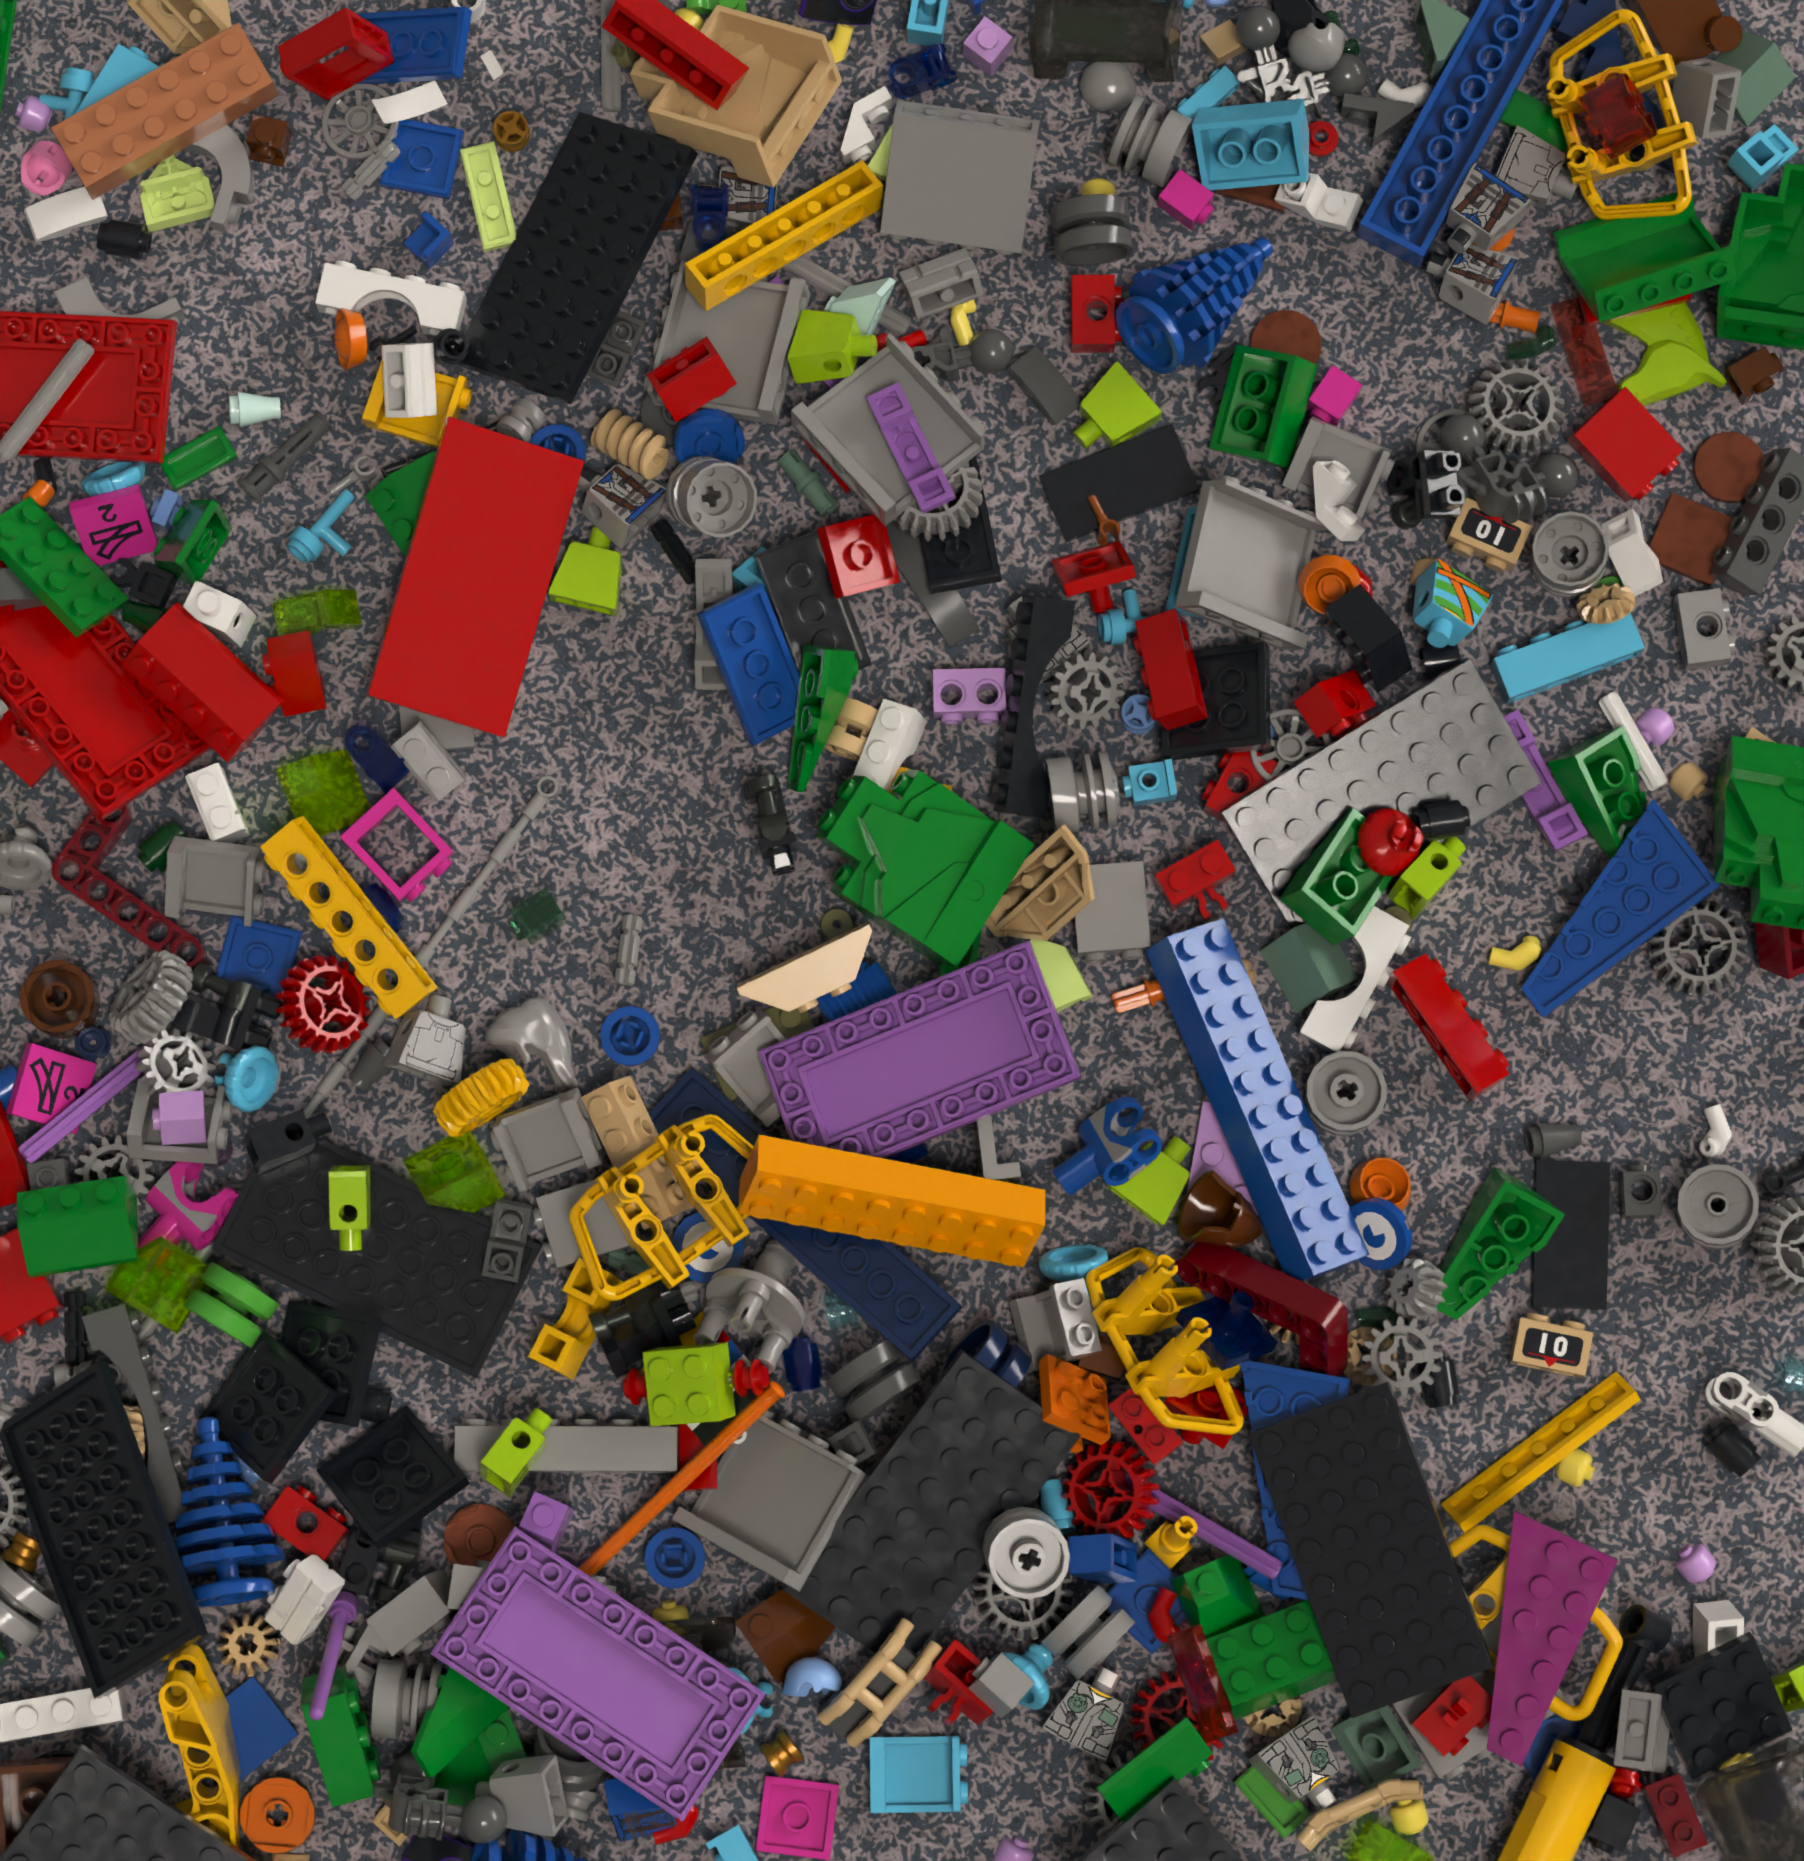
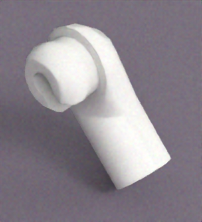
(1414, 94)
(1718, 1134)

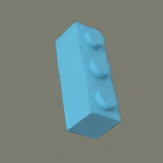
(1211, 94)

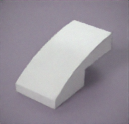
(64, 212)

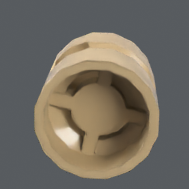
(857, 718)

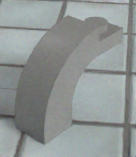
(237, 175)
(81, 299)
(713, 585)

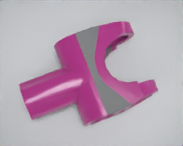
(181, 1211)

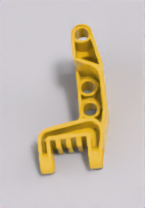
(201, 1719)

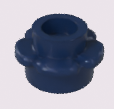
(83, 1040)

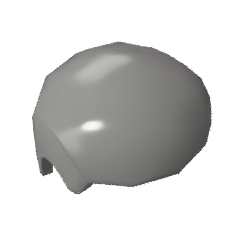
(1316, 48)
(1107, 86)

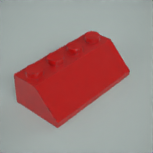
(202, 682)
(1448, 1027)

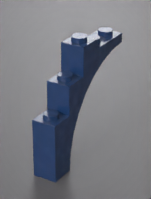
(1603, 52)

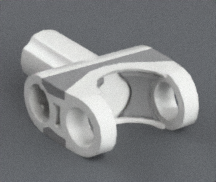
(1745, 1396)

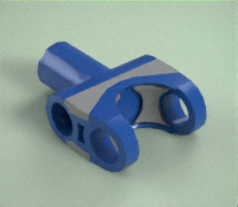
(1109, 1148)

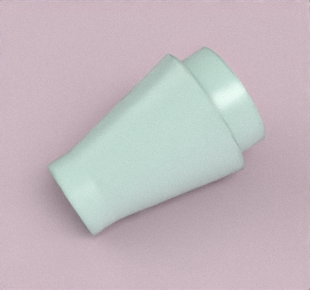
(251, 408)

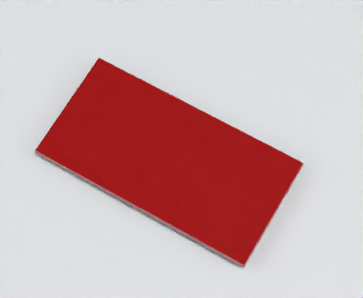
(114, 403)
(475, 577)
(88, 709)

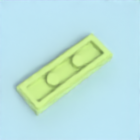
(489, 196)

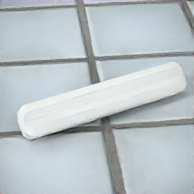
(1618, 715)

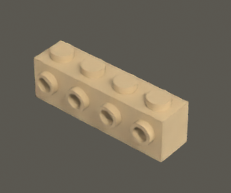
(627, 1131)

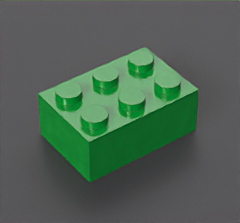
(1271, 1659)
(342, 1740)

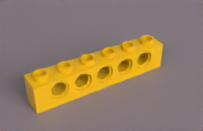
(783, 235)
(368, 923)

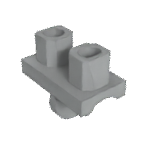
(362, 1641)

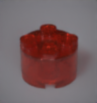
(1618, 115)

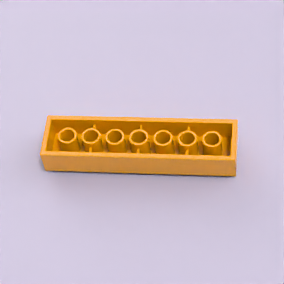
(891, 1201)

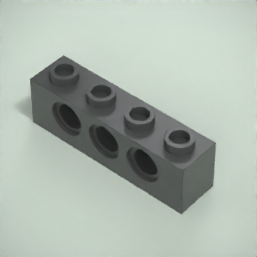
(1765, 542)

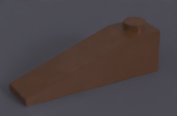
(784, 1632)

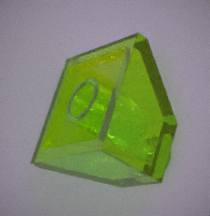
(324, 791)
(455, 1174)
(159, 1282)

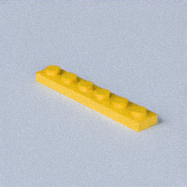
(1540, 1452)

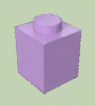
(987, 46)
(181, 1117)

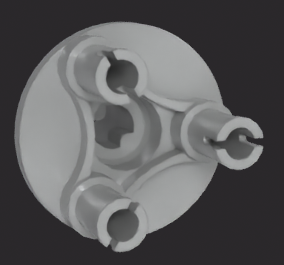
(755, 1304)

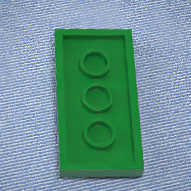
(56, 568)

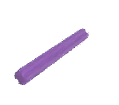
(81, 1109)
(1216, 1534)

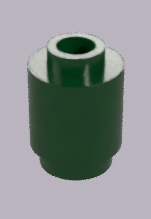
(156, 845)

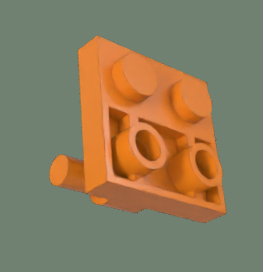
(1074, 1400)

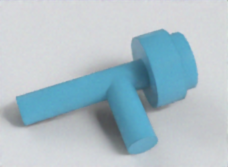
(75, 82)
(306, 543)
(1114, 625)

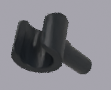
(394, 340)

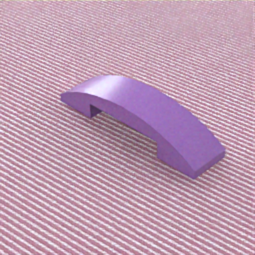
(910, 448)
(1545, 801)

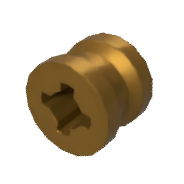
(507, 125)
(23, 1551)
(781, 1753)

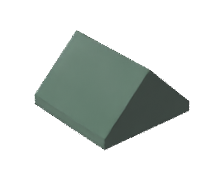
(1439, 33)
(1762, 76)
(1307, 966)
(1376, 1746)

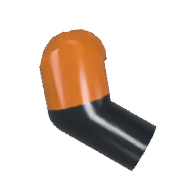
(45, 486)

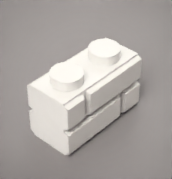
(409, 380)
(217, 804)
(303, 1598)

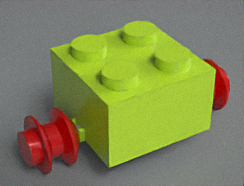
(692, 1383)

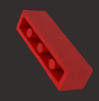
(677, 49)

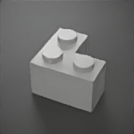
(414, 1614)

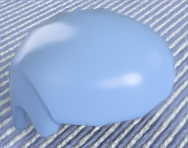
(811, 1673)

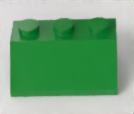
(1263, 406)
(400, 497)
(78, 1226)
(1170, 1755)

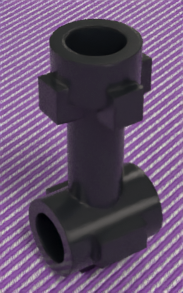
(1775, 1183)

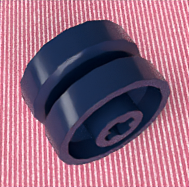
(990, 1347)

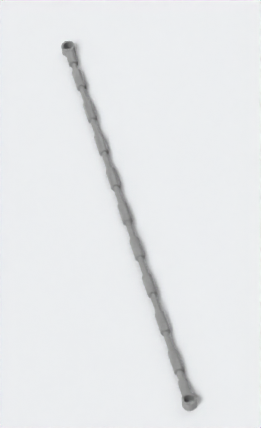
(422, 956)

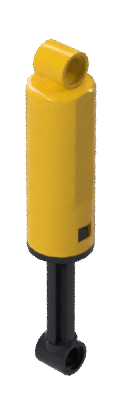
(1576, 1769)

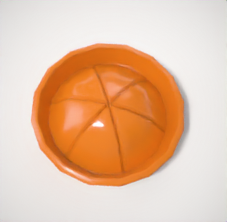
(350, 338)
(1326, 581)
(1377, 1175)

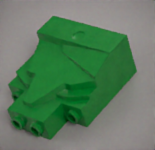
(1768, 256)
(1762, 827)
(920, 861)

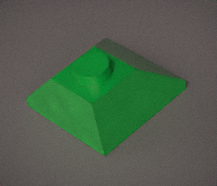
(1217, 1596)

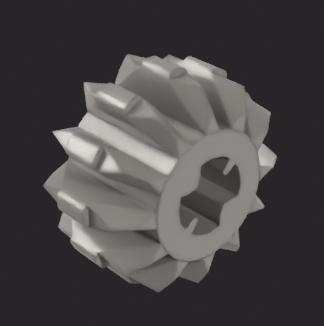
(1416, 1289)

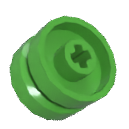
(233, 1301)

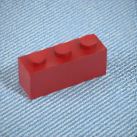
(1170, 670)

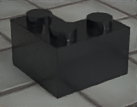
(1370, 638)

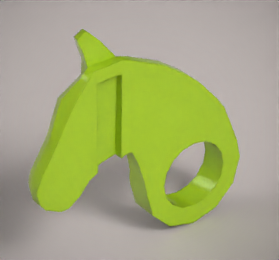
(1674, 354)

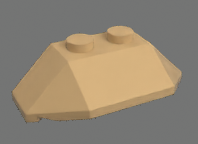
(183, 22)
(1045, 891)
(811, 973)

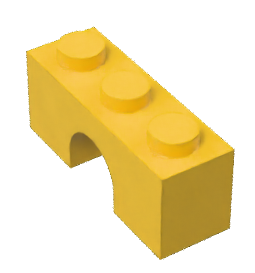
(569, 1340)

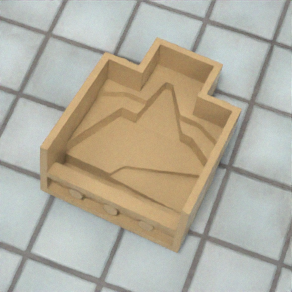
(773, 107)

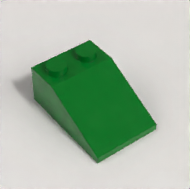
(194, 540)
(1335, 885)
(481, 1758)

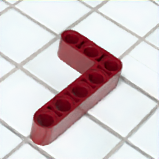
(118, 897)
(1279, 1298)

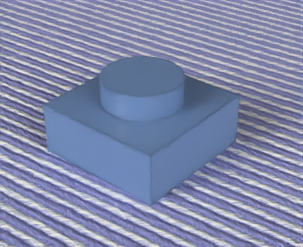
(165, 509)

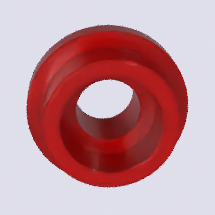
(1327, 147)
(1624, 1783)

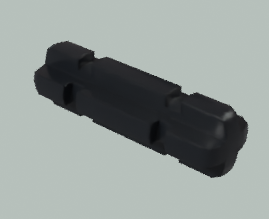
(675, 550)
(74, 1327)

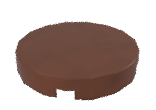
(1289, 334)
(1727, 466)
(482, 1544)

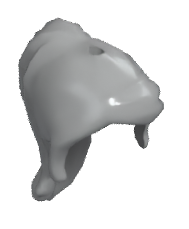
(537, 1031)

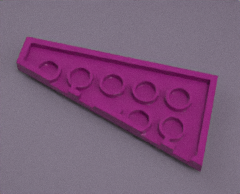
(1545, 1611)

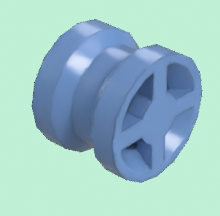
(1137, 708)

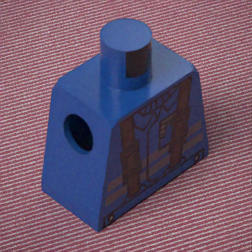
(633, 1813)

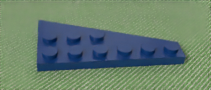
(1633, 899)
(1273, 1396)

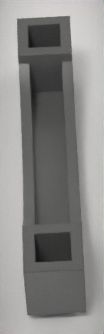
(115, 1335)

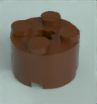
(42, 990)

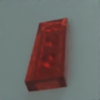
(1584, 353)
(1202, 1683)

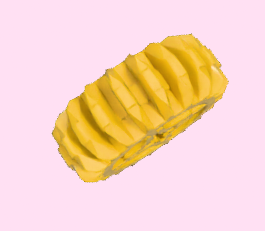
(481, 1097)

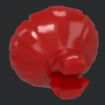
(1389, 842)

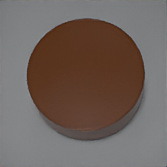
(1723, 33)

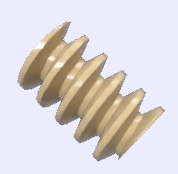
(631, 444)

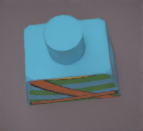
(1447, 604)

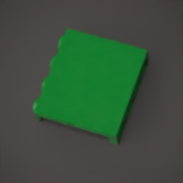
(1641, 260)

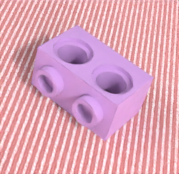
(969, 684)

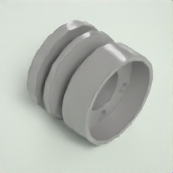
(1149, 140)
(725, 508)
(1569, 534)
(1082, 792)
(401, 1698)

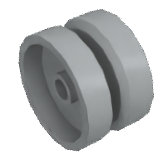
(1349, 1072)
(1714, 1228)
(1017, 1533)
(20, 1595)
(1089, 1633)

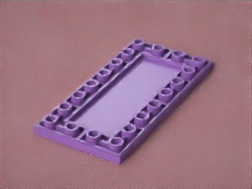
(924, 1059)
(598, 1674)

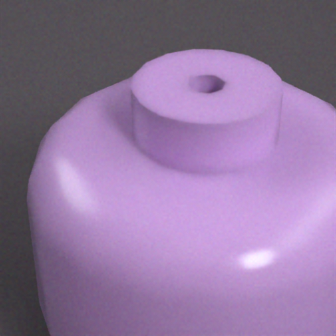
(33, 114)
(1655, 726)
(1695, 1563)
(1013, 1850)

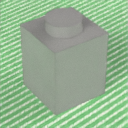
(999, 1684)

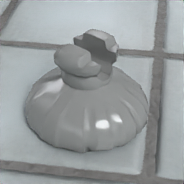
(23, 862)

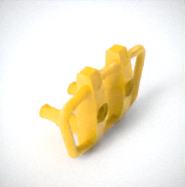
(1592, 165)
(621, 1192)
(1178, 1368)
(1494, 1586)

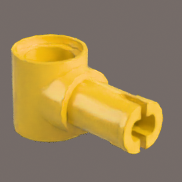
(1171, 1541)

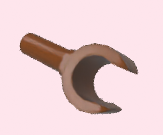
(1105, 524)

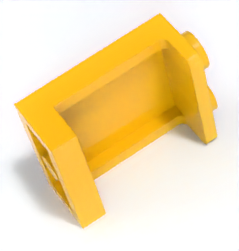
(451, 398)

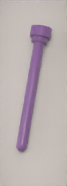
(341, 1613)

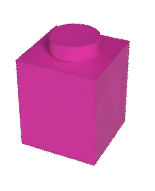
(1186, 200)
(1333, 396)

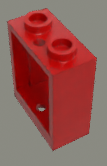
(366, 54)
(1155, 1438)

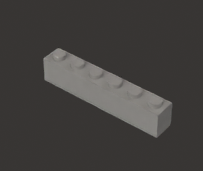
(579, 1447)

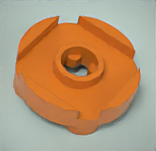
(261, 1829)

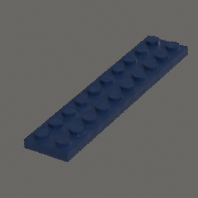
(862, 1272)

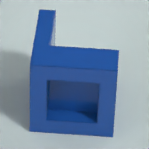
(429, 240)

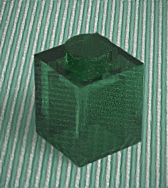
(536, 917)

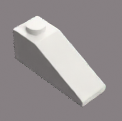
(1715, 1625)

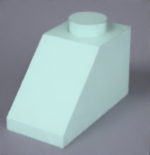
(863, 302)

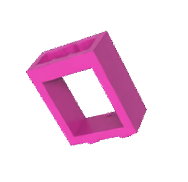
(371, 820)

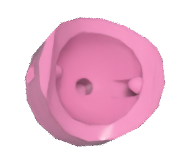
(47, 162)

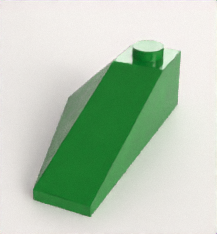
(822, 690)
(1602, 786)
(1496, 1235)
(454, 1722)

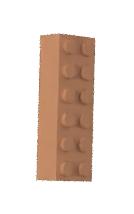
(165, 111)

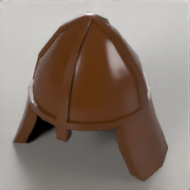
(1217, 1214)

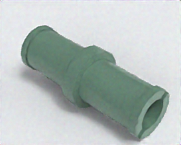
(808, 483)

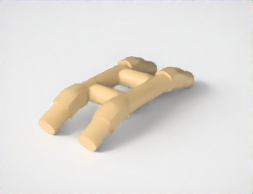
(881, 1662)
(1384, 1793)

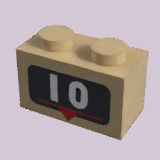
(1488, 537)
(1551, 1346)

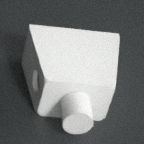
(218, 613)

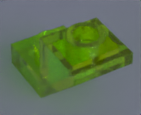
(317, 611)

